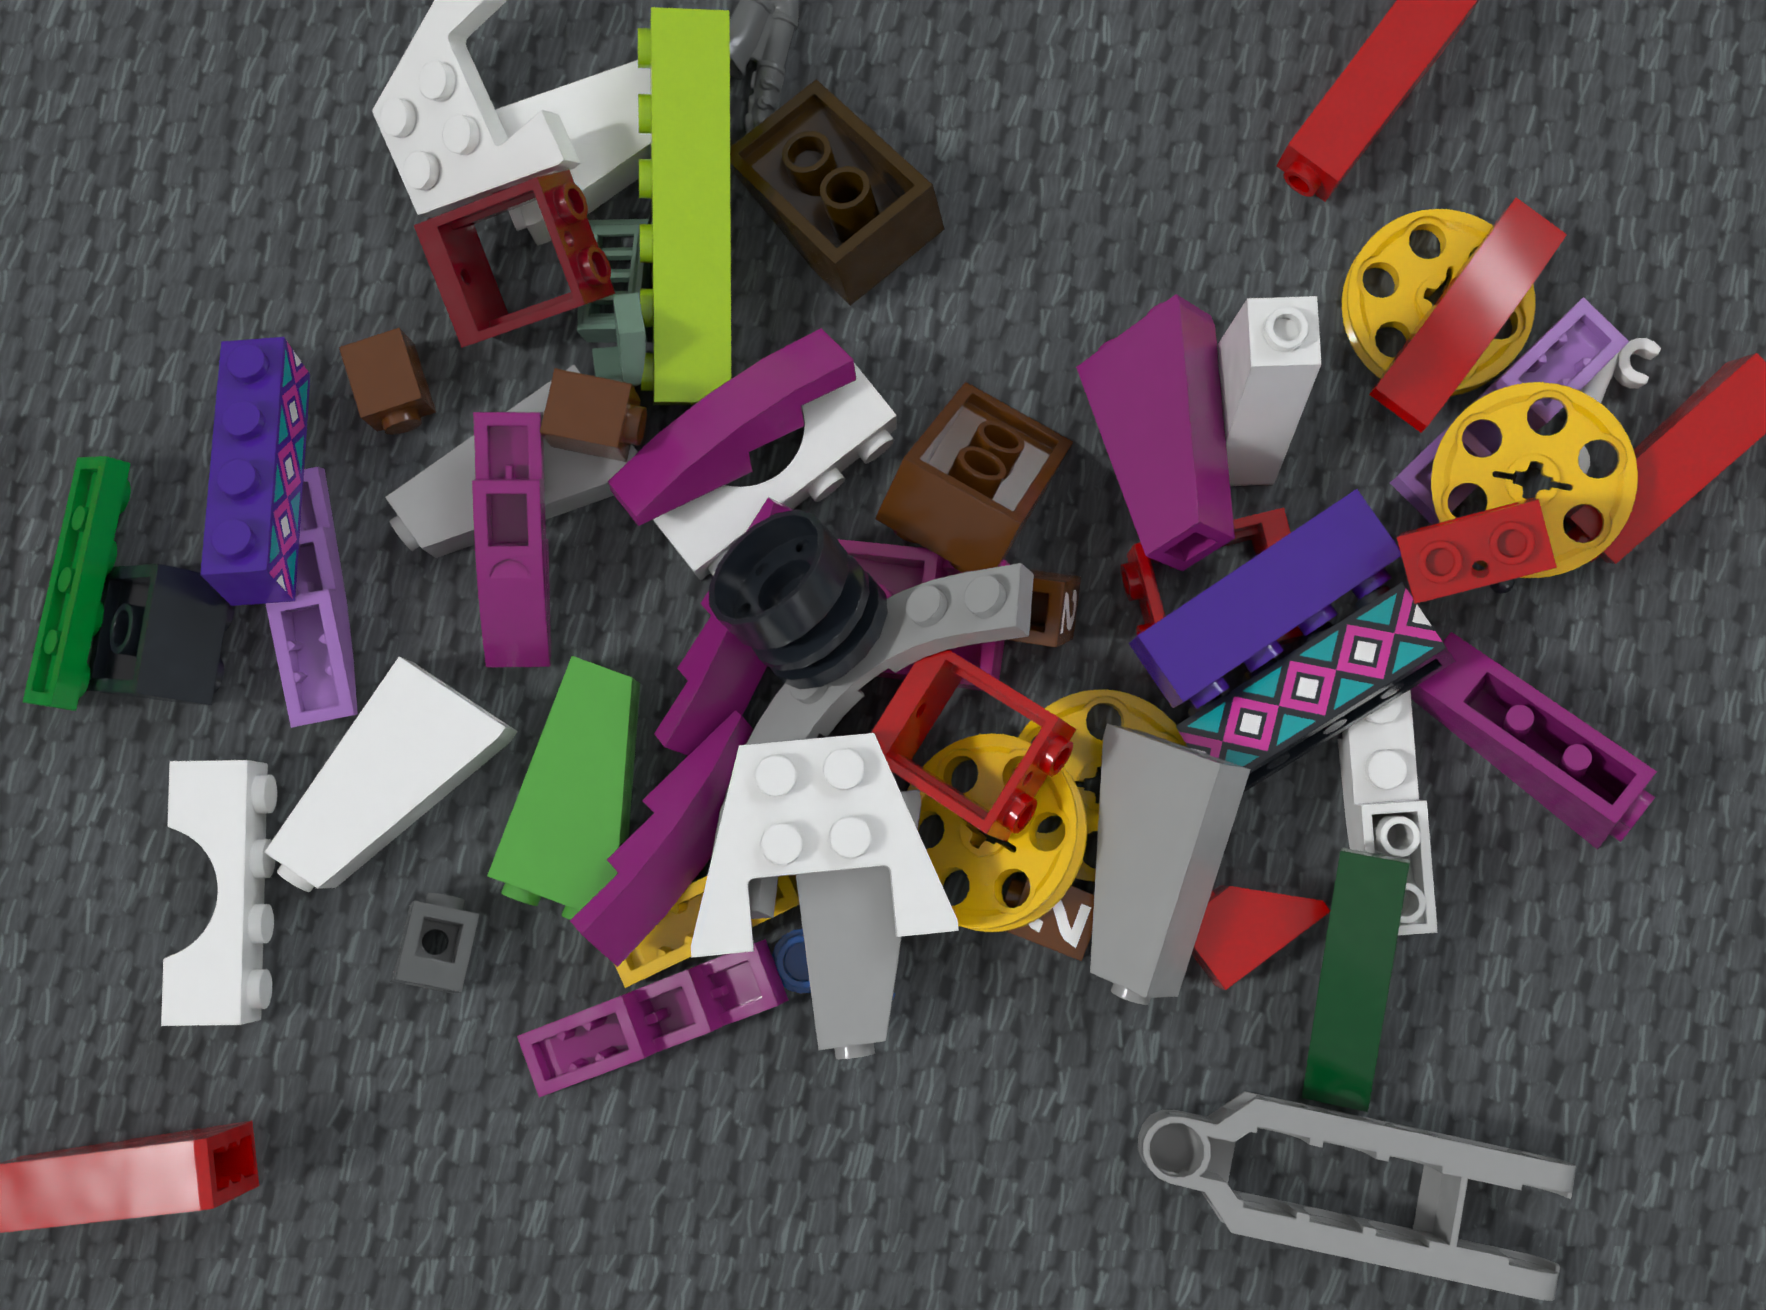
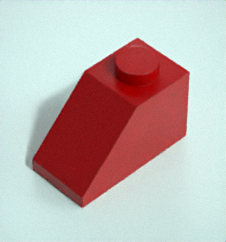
(1247, 928)

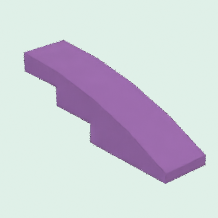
(1564, 356)
(314, 630)

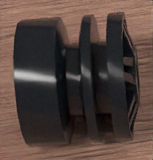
(798, 600)

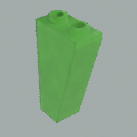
(574, 793)

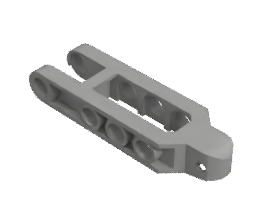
(1199, 1154)

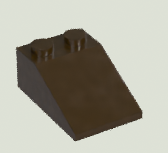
(837, 191)

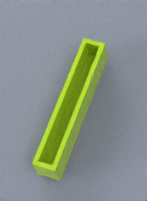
(688, 202)

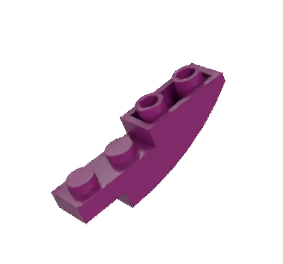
(511, 539)

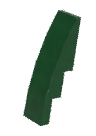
(1355, 978)

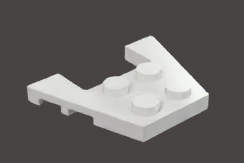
(446, 125)
(813, 812)

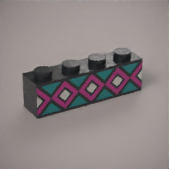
(1321, 686)

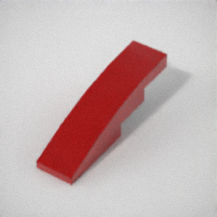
(1468, 315)

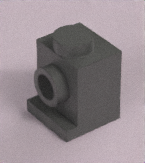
(442, 971)

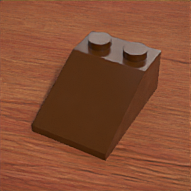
(972, 480)

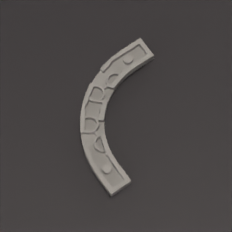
(919, 623)

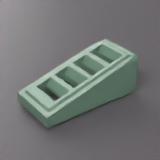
(601, 326)

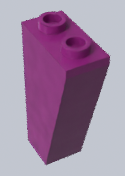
(1165, 430)
(1538, 744)

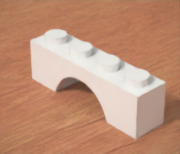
(837, 432)
(222, 972)

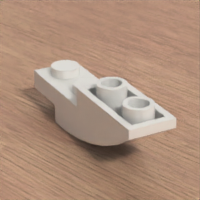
(1385, 804)

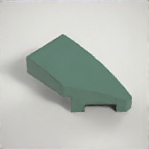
(627, 359)

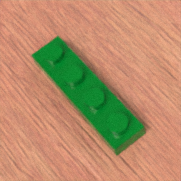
(76, 583)

